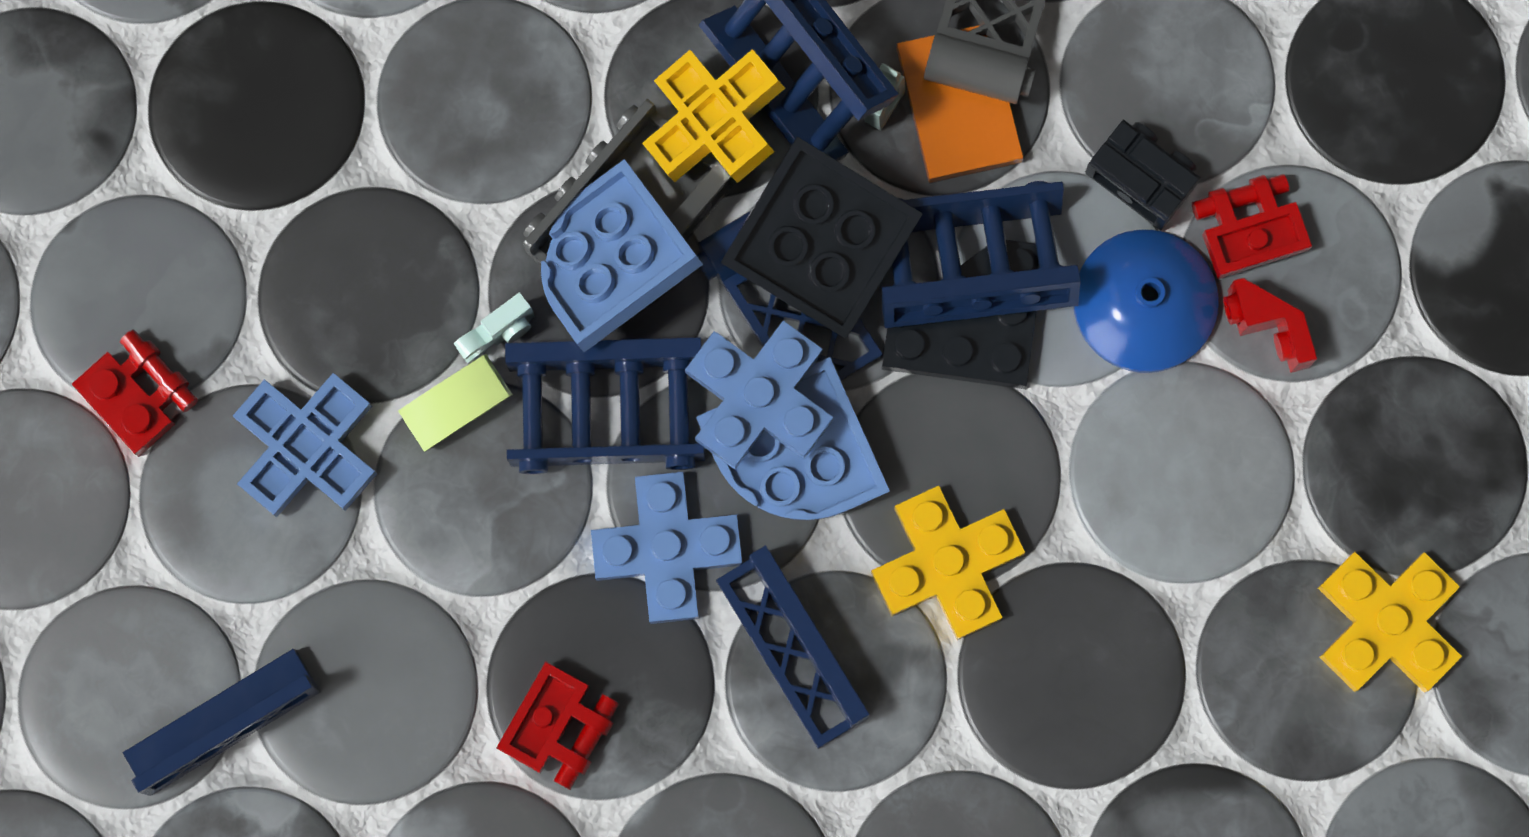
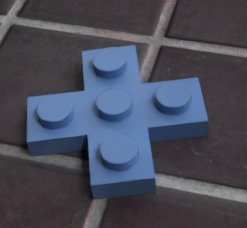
(759, 395)
(304, 445)
(666, 547)

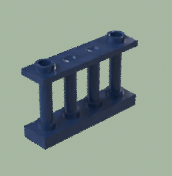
(833, 55)
(992, 294)
(629, 361)

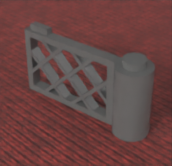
(982, 62)

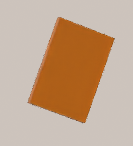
(956, 127)

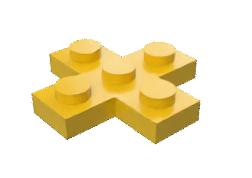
(713, 116)
(948, 562)
(1389, 622)

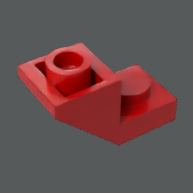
(1259, 310)

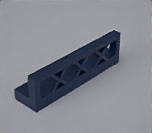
(808, 637)
(220, 723)

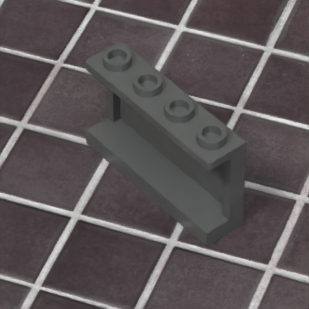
(683, 201)

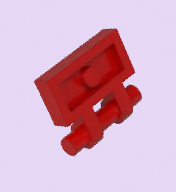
(1256, 238)
(123, 402)
(544, 718)

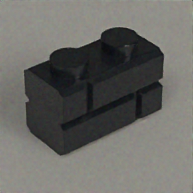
(1143, 173)

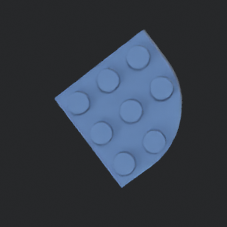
(611, 256)
(832, 477)

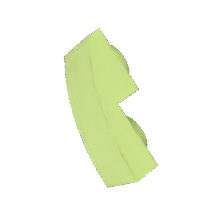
(455, 402)

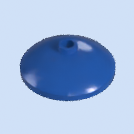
(1141, 332)

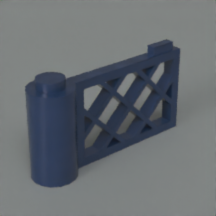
(712, 252)

